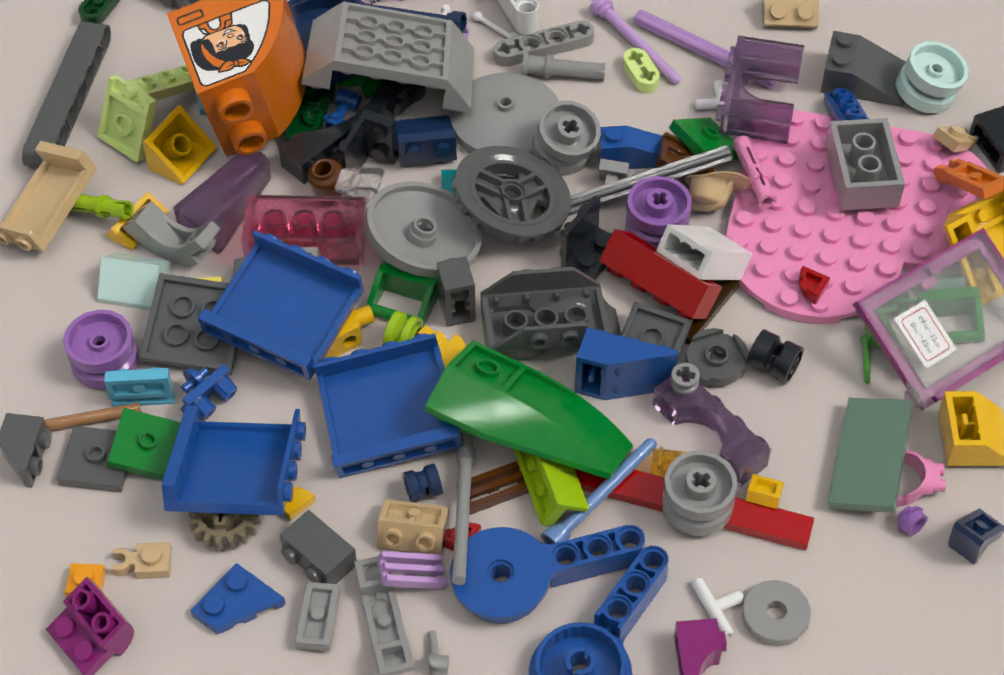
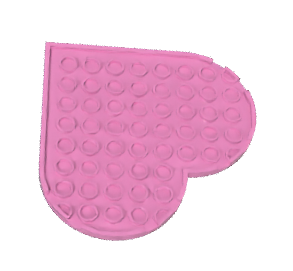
(852, 247)

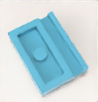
(145, 386)

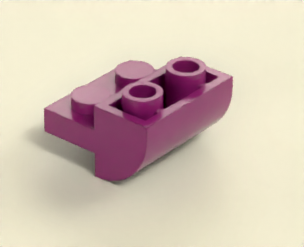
(90, 628)

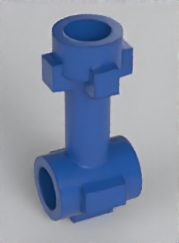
(346, 101)

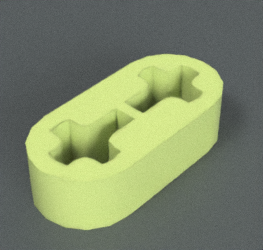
(635, 72)

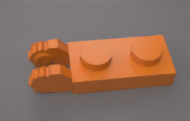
(970, 178)

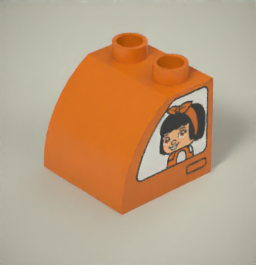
(243, 67)

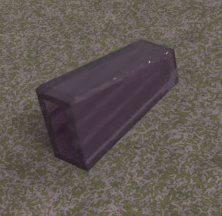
(224, 196)

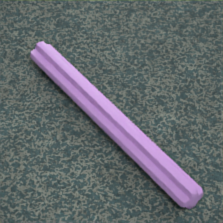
(687, 40)

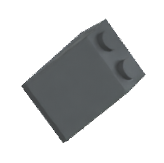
(862, 69)

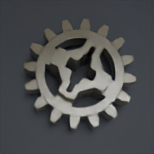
(227, 528)

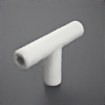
(711, 103)
(715, 606)

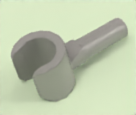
(437, 663)

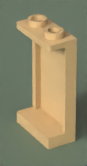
(47, 197)

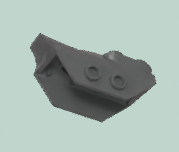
(543, 311)

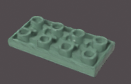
(871, 455)

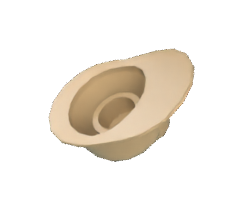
(714, 189)

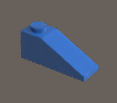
(629, 146)

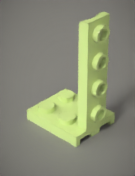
(131, 108)

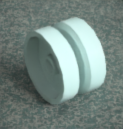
(931, 77)

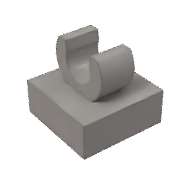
(613, 170)

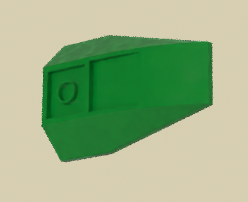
(526, 411)

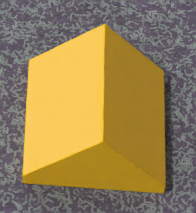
(177, 147)

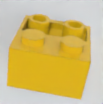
(971, 429)

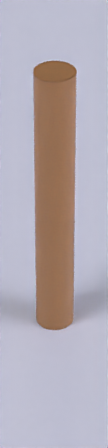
(89, 417)

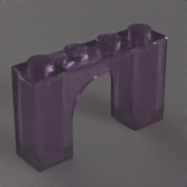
(745, 113)

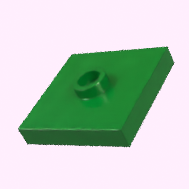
(701, 135)
(143, 444)

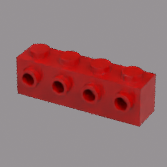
(651, 272)

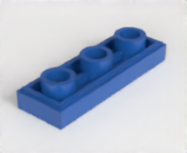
(843, 105)

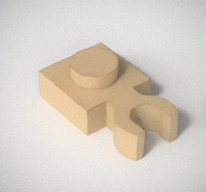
(955, 138)
(148, 561)

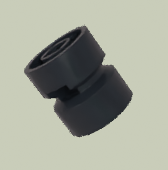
(775, 356)

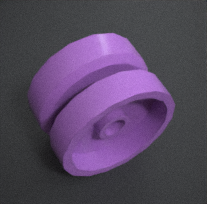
(654, 204)
(98, 344)

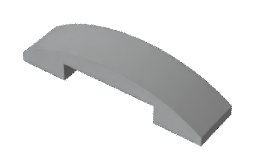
(383, 620)

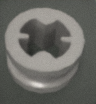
(685, 369)

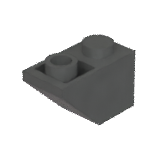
(23, 444)

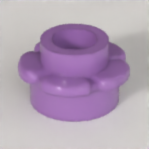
(911, 520)

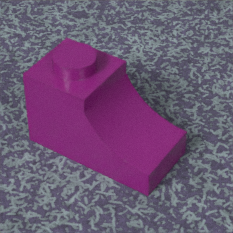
(698, 645)

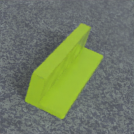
(551, 487)

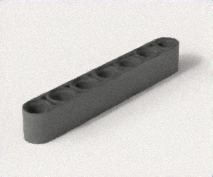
(68, 89)

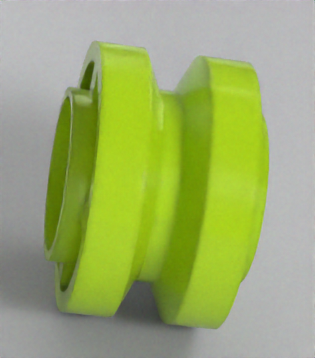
(401, 328)

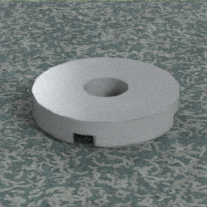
(779, 595)

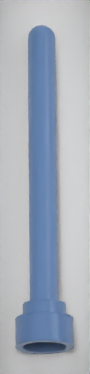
(561, 532)

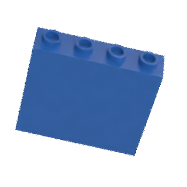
(284, 305)
(378, 405)
(232, 466)

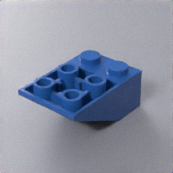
(620, 366)

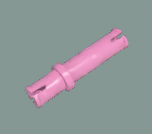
(758, 178)

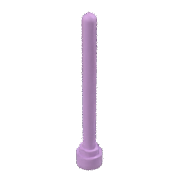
(605, 10)

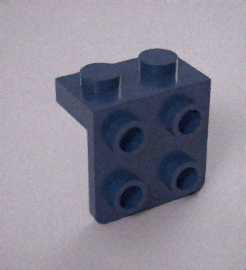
(426, 140)

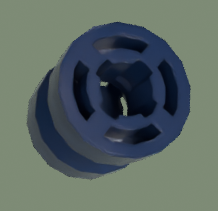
(422, 483)

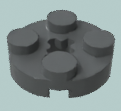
(717, 372)

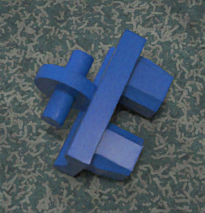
(215, 383)

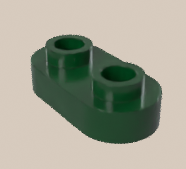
(96, 10)

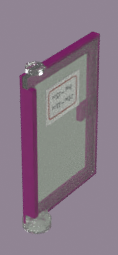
(941, 319)

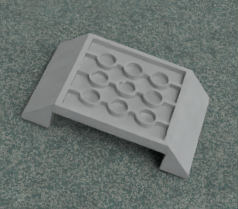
(392, 48)

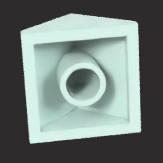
(130, 279)

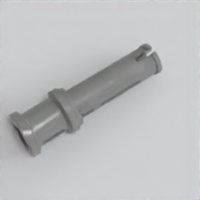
(549, 66)

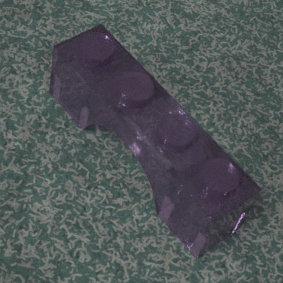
(740, 446)

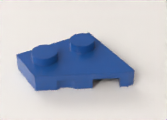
(235, 600)

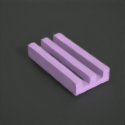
(410, 565)

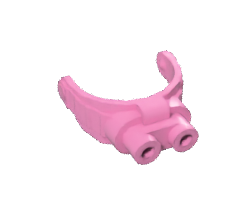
(929, 475)

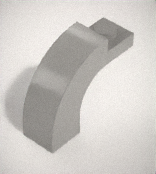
(168, 238)

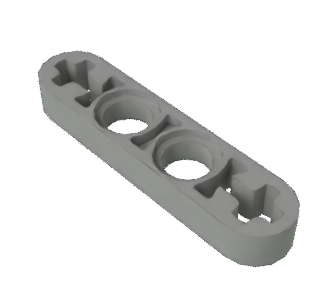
(542, 40)

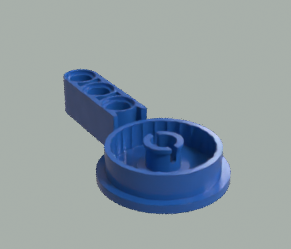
(532, 567)
(601, 643)

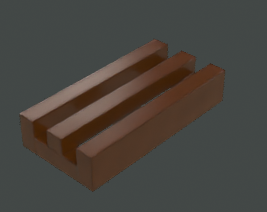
(491, 482)

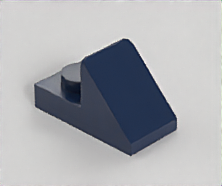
(973, 534)

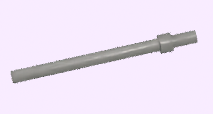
(465, 459)

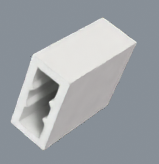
(704, 252)

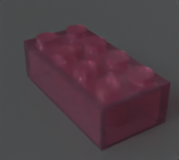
(323, 222)

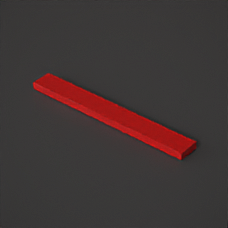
(747, 517)

